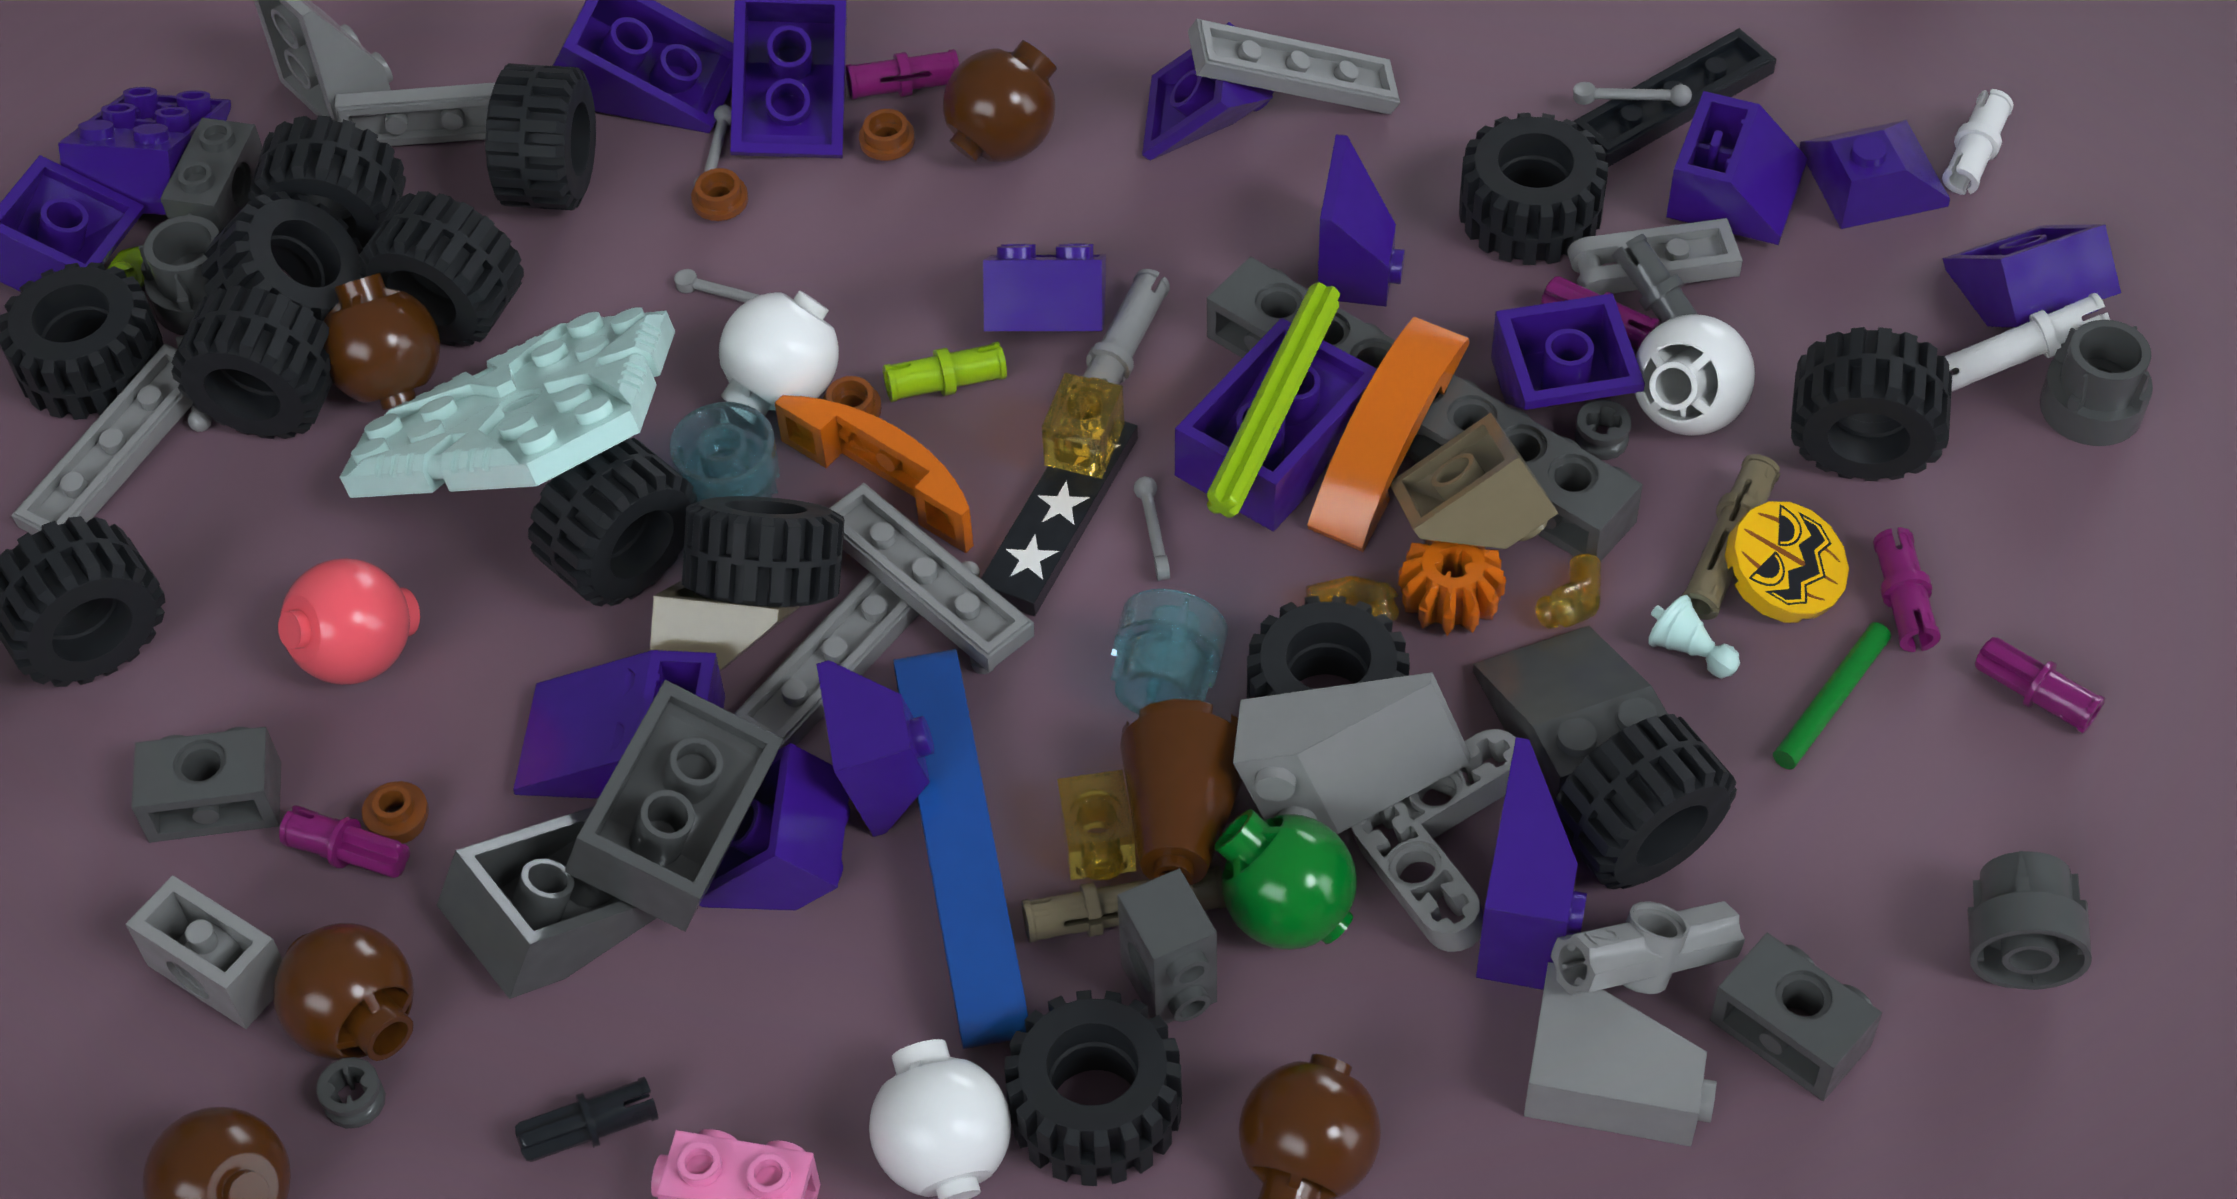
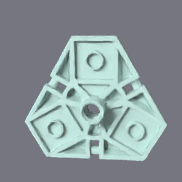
(521, 416)

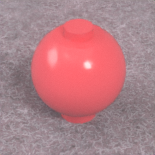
(347, 621)

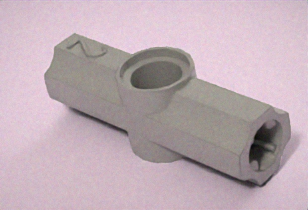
(1647, 948)

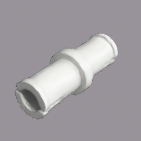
(1977, 142)

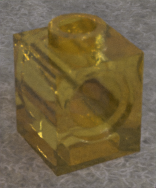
(1083, 425)
(1092, 803)

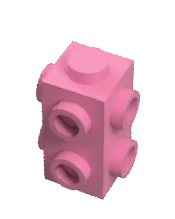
(725, 1168)

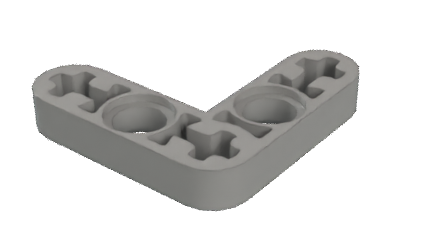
(1419, 824)

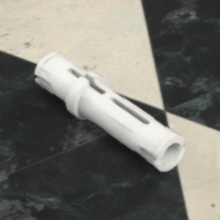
(2019, 344)

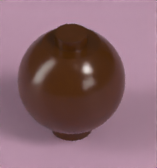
(1000, 103)
(380, 342)
(345, 993)
(1309, 1130)
(217, 1157)

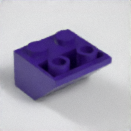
(1736, 169)
(1044, 290)

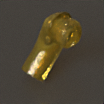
(1355, 589)
(1576, 599)

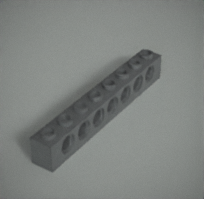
(1591, 497)

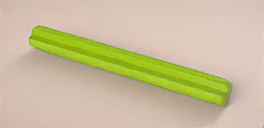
(1273, 400)

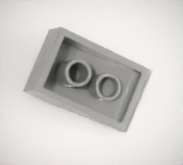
(318, 55)
(1346, 748)

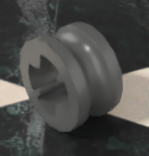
(1606, 414)
(344, 1073)

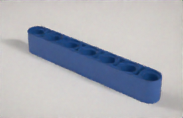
(963, 856)

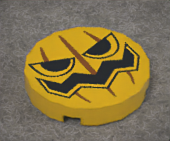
(1787, 561)

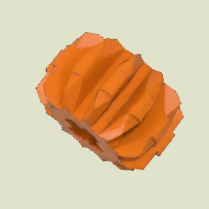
(1451, 584)

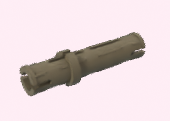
(1711, 574)
(1097, 908)

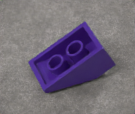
(649, 63)
(789, 78)
(1303, 441)
(1529, 882)

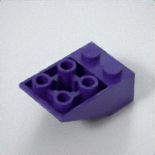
(139, 141)
(590, 716)

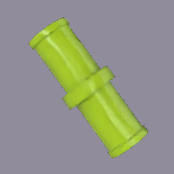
(944, 371)

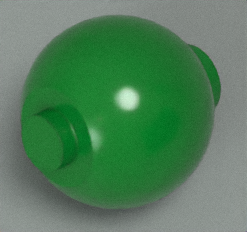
(1287, 880)

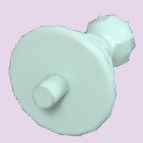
(1683, 631)

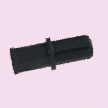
(585, 1120)

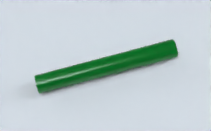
(1832, 696)

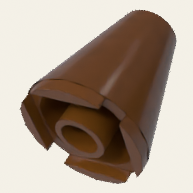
(1179, 784)

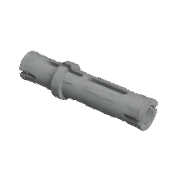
(1113, 356)

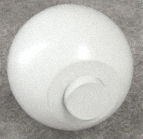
(777, 350)
(1694, 374)
(939, 1123)

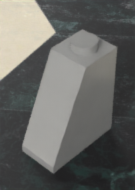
(1615, 1069)

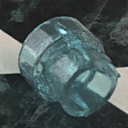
(726, 451)
(1166, 648)

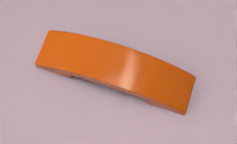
(829, 429)
(1383, 431)

